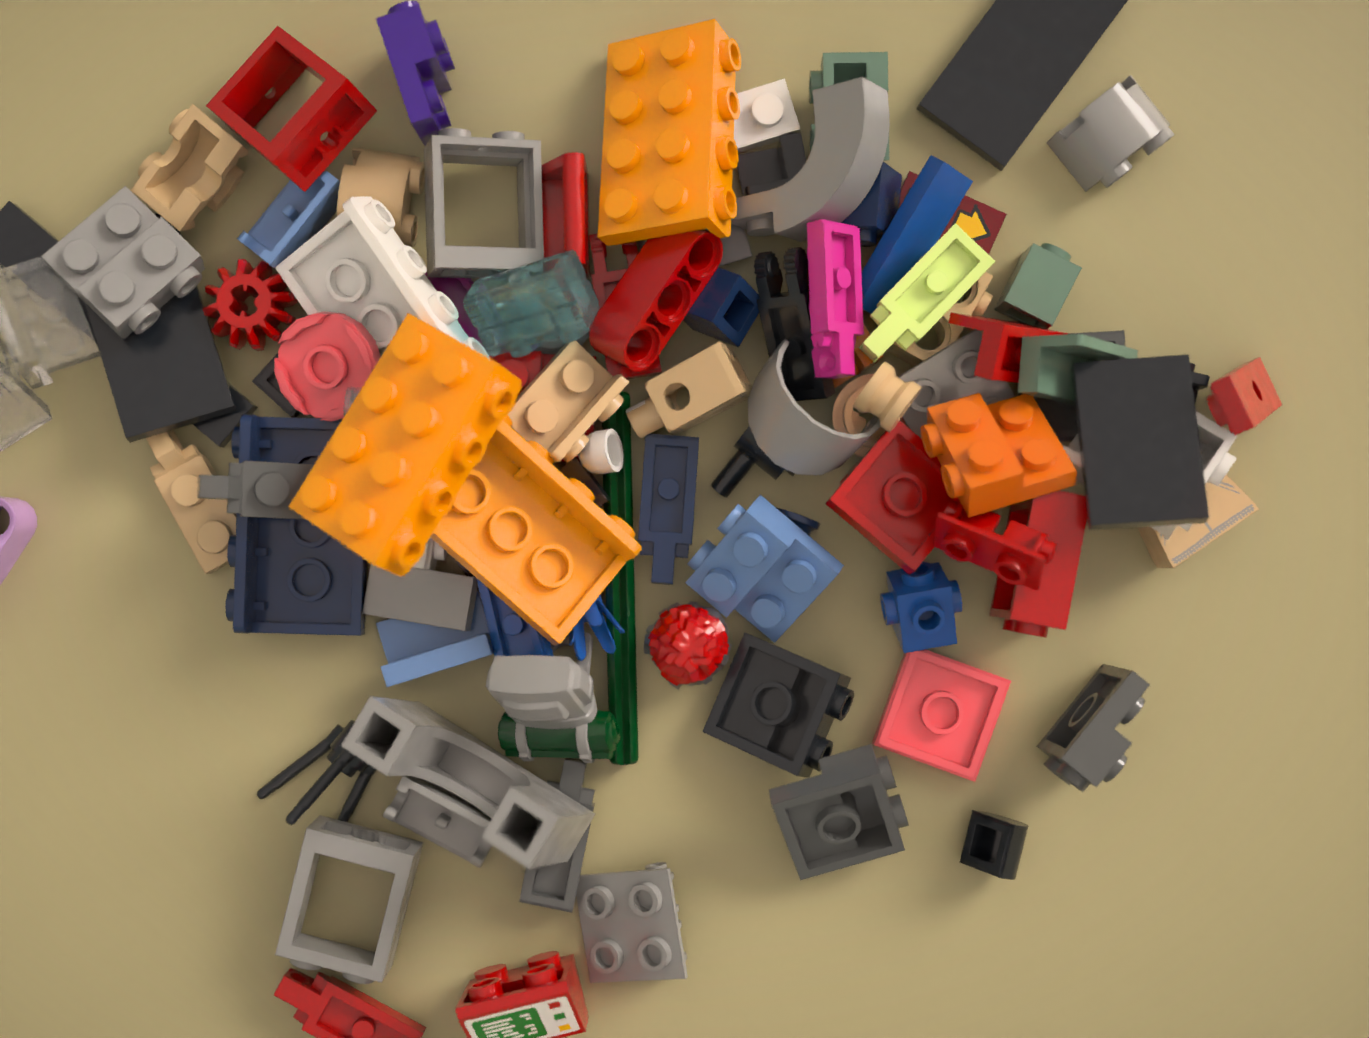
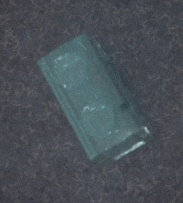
(532, 305)

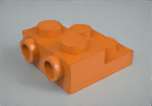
(995, 452)

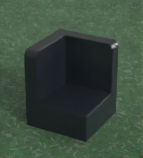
(771, 167)

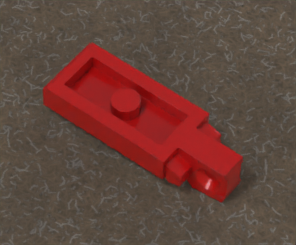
(340, 1011)

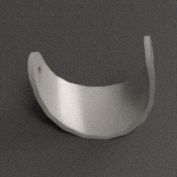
(789, 432)

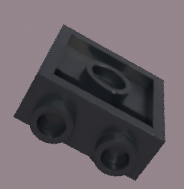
(779, 706)

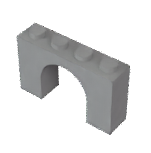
(527, 814)

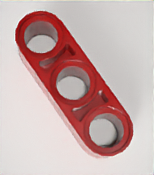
(654, 297)

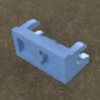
(292, 219)

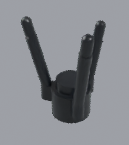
(341, 761)

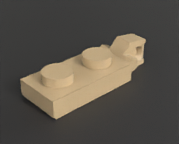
(201, 520)

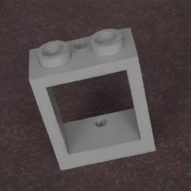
(503, 149)
(361, 847)

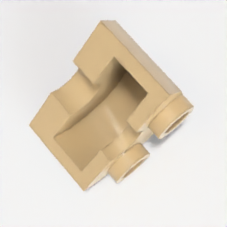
(193, 172)
(390, 180)

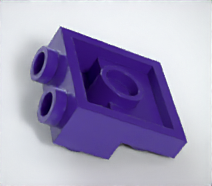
(419, 64)

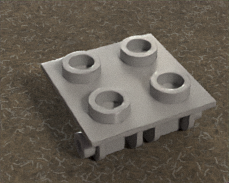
(950, 377)
(631, 925)

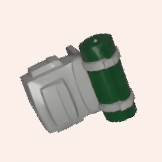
(551, 707)

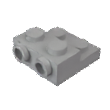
(126, 263)

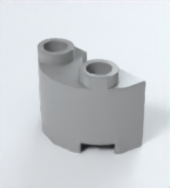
(1109, 133)

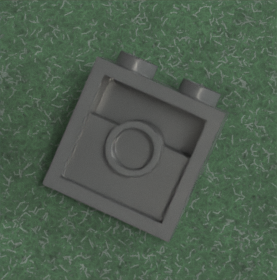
(1084, 739)
(841, 813)

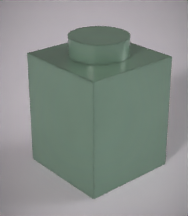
(1038, 286)

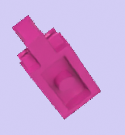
(834, 296)

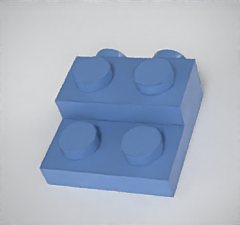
(762, 568)

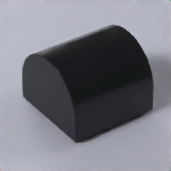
(994, 844)

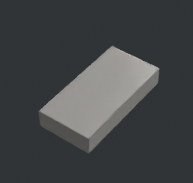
(422, 597)

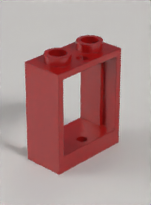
(297, 147)
(1034, 611)

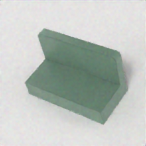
(1049, 360)

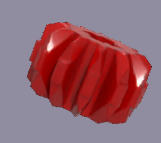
(231, 309)

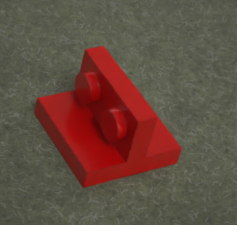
(894, 497)

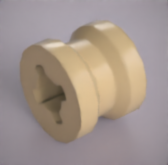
(887, 396)

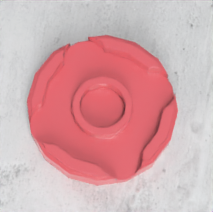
(321, 360)

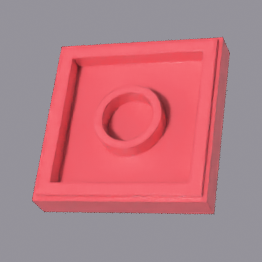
(941, 713)

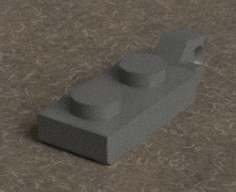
(257, 488)
(557, 884)

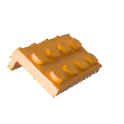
(669, 134)
(406, 446)
(534, 535)

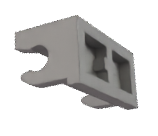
(440, 818)

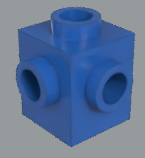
(921, 607)

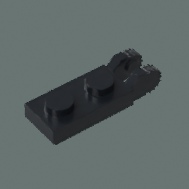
(788, 317)

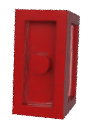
(566, 207)

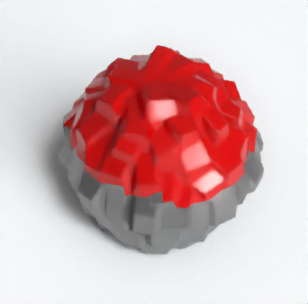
(688, 643)

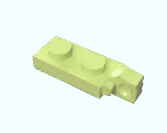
(926, 292)

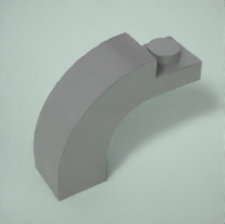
(839, 170)

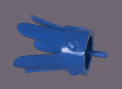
(599, 626)

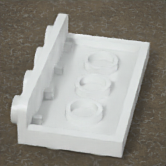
(369, 275)

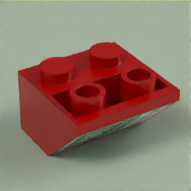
(525, 1001)

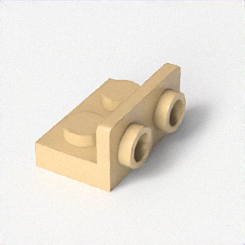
(566, 402)

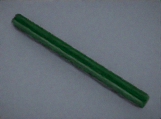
(621, 602)

